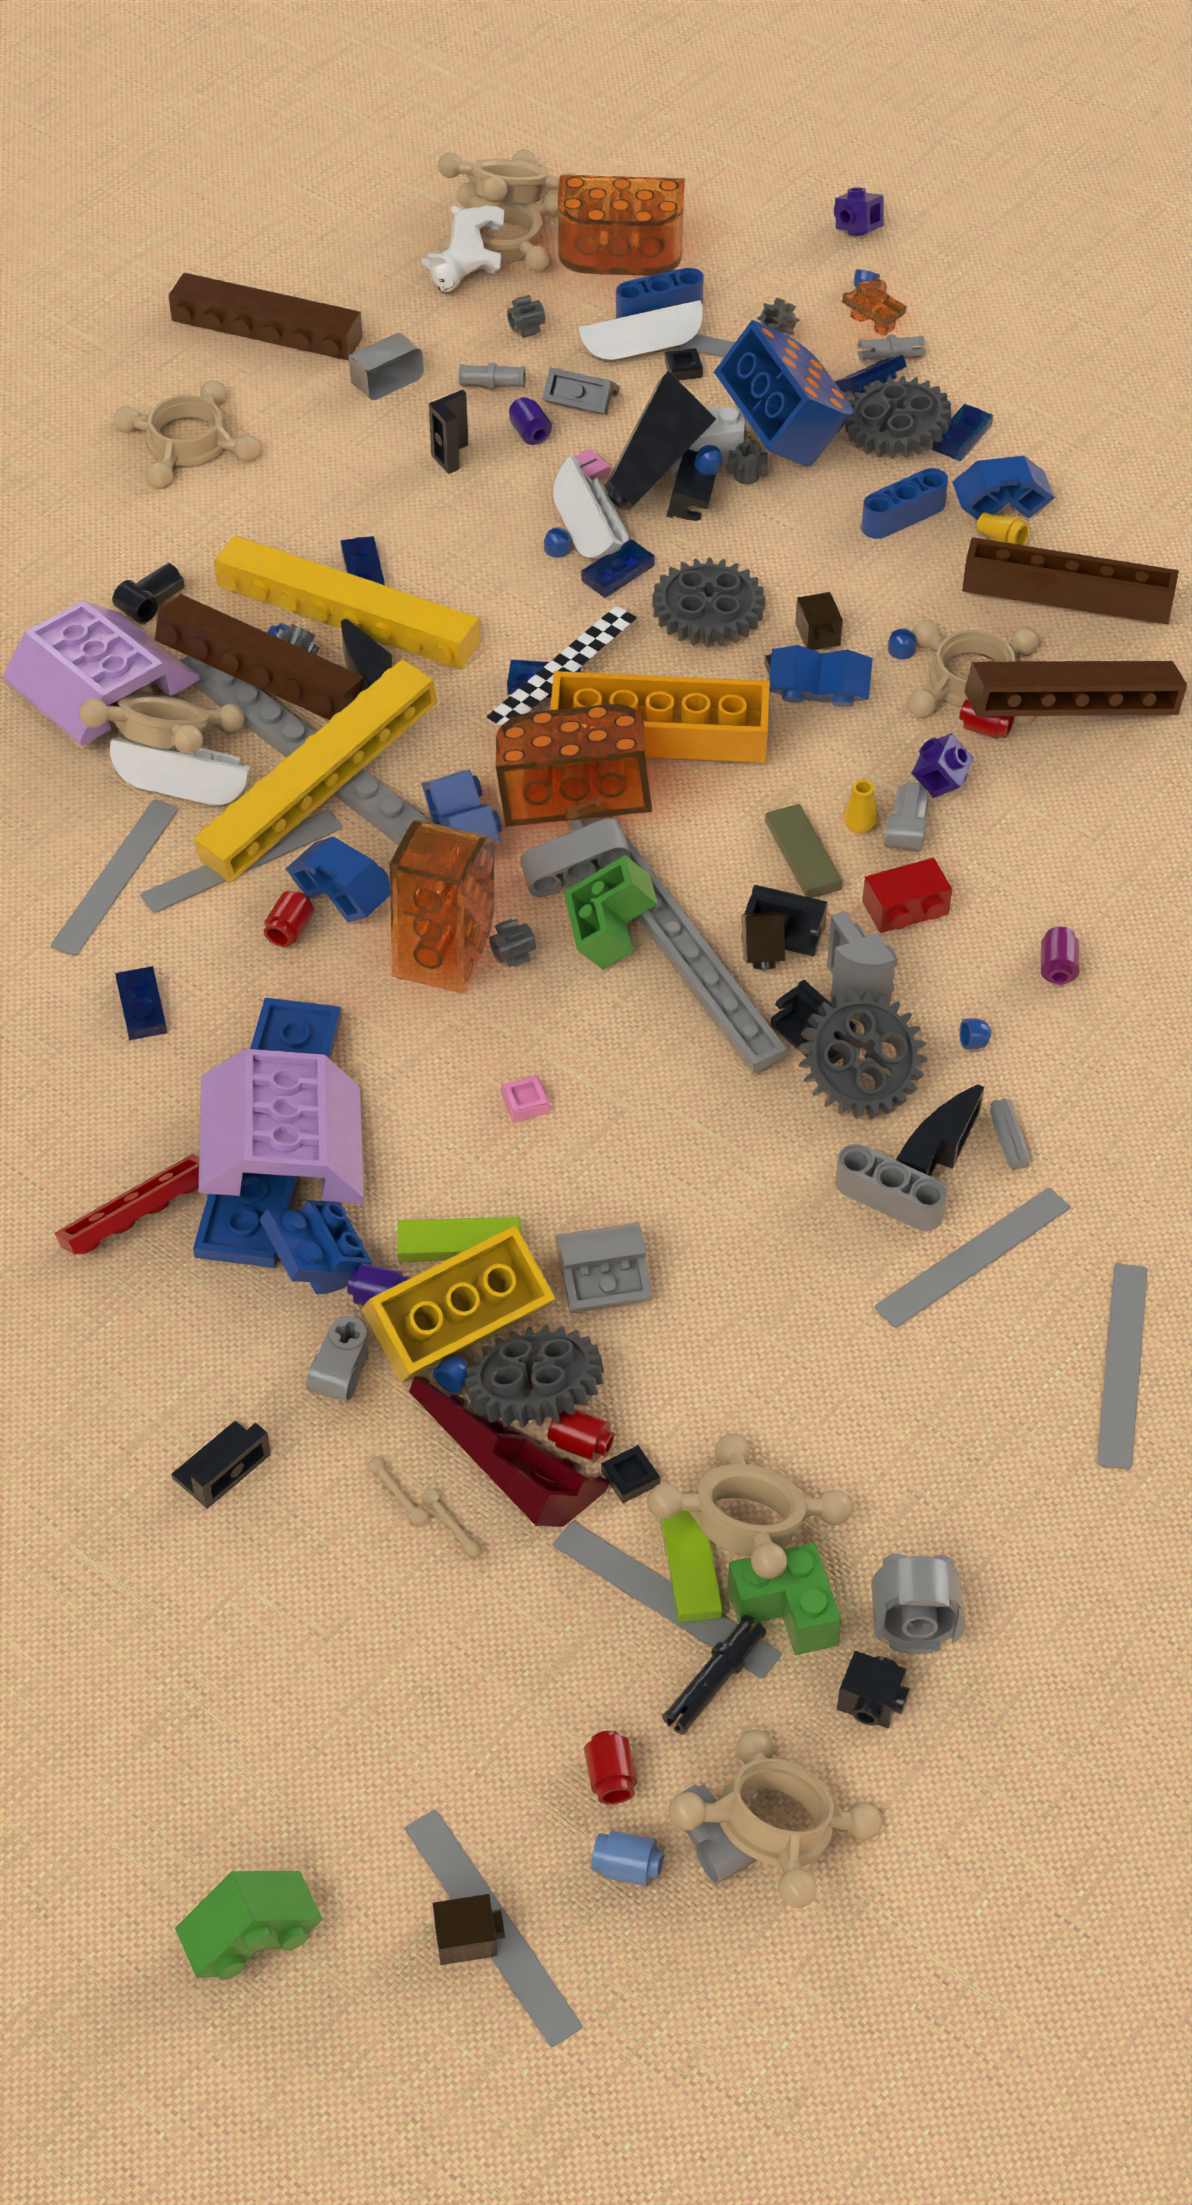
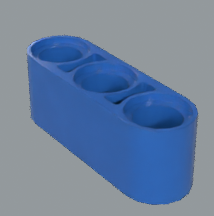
(659, 291)
(904, 503)

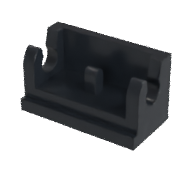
(690, 489)
(802, 916)
(798, 1007)

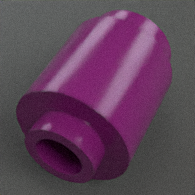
(1060, 956)

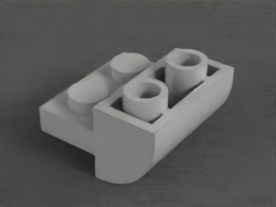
(859, 961)
(604, 1267)

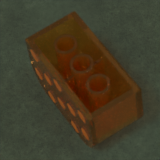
(620, 224)
(573, 765)
(440, 904)

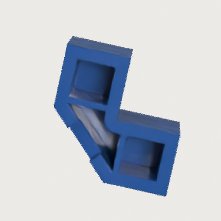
(1000, 481)
(826, 677)
(456, 804)
(344, 874)

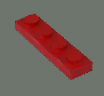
(121, 1212)

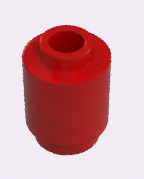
(986, 725)
(288, 918)
(582, 1435)
(610, 1767)

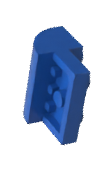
(316, 1244)

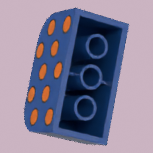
(783, 393)

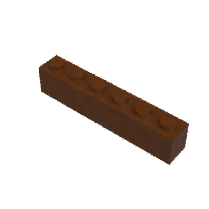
(265, 316)
(1070, 580)
(256, 657)
(1075, 688)

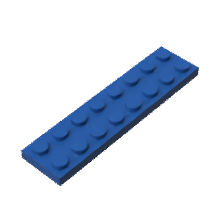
(232, 1223)

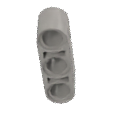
(573, 857)
(891, 1187)

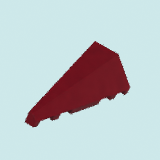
(526, 1472)

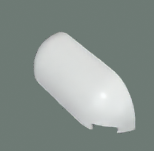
(643, 331)
(587, 512)
(199, 776)

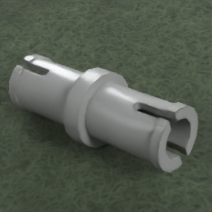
(891, 347)
(492, 375)

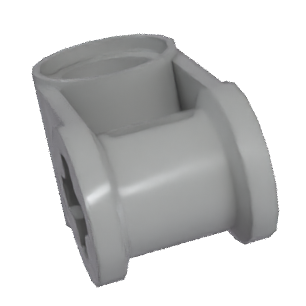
(340, 1360)

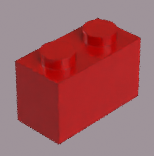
(907, 895)

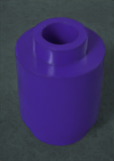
(529, 420)
(371, 1281)

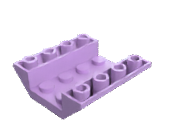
(89, 656)
(280, 1119)

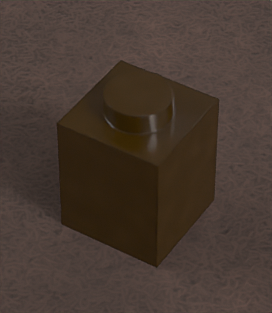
(818, 621)
(763, 939)
(467, 1929)

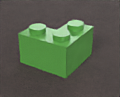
(604, 905)
(797, 1595)
(245, 1916)

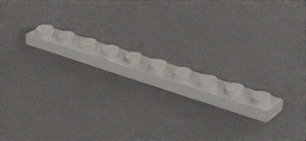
(287, 733)
(705, 973)

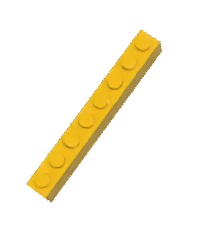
(335, 595)
(315, 770)

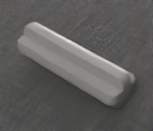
(1009, 1133)

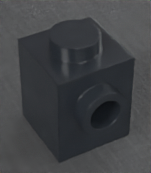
(873, 1690)

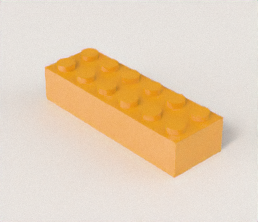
(680, 714)

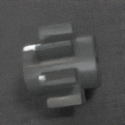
(526, 316)
(779, 316)
(747, 463)
(299, 638)
(512, 943)

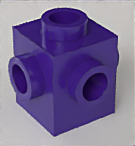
(859, 211)
(942, 765)

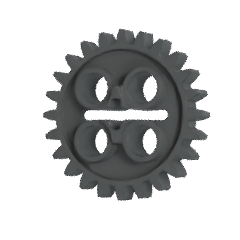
(898, 417)
(708, 602)
(880, 1026)
(562, 1377)

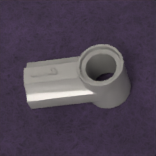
(907, 821)
(713, 1848)

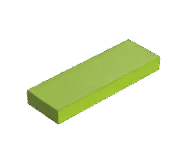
(446, 1237)
(690, 1569)

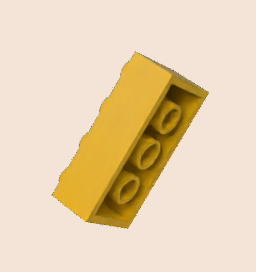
(458, 1303)

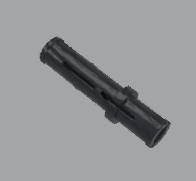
(725, 1660)

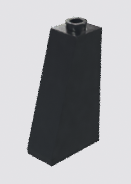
(661, 436)

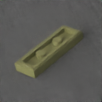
(803, 851)

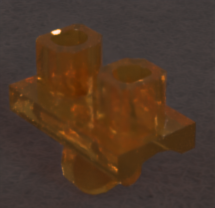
(873, 303)

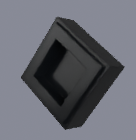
(684, 364)
(630, 1474)

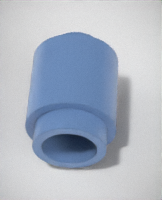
(627, 1858)

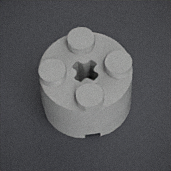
(917, 1603)

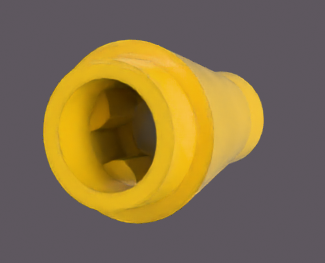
(1004, 528)
(861, 808)

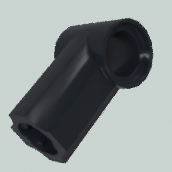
(143, 598)

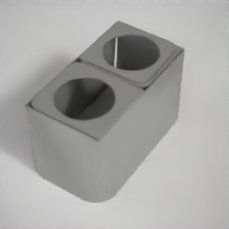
(396, 363)

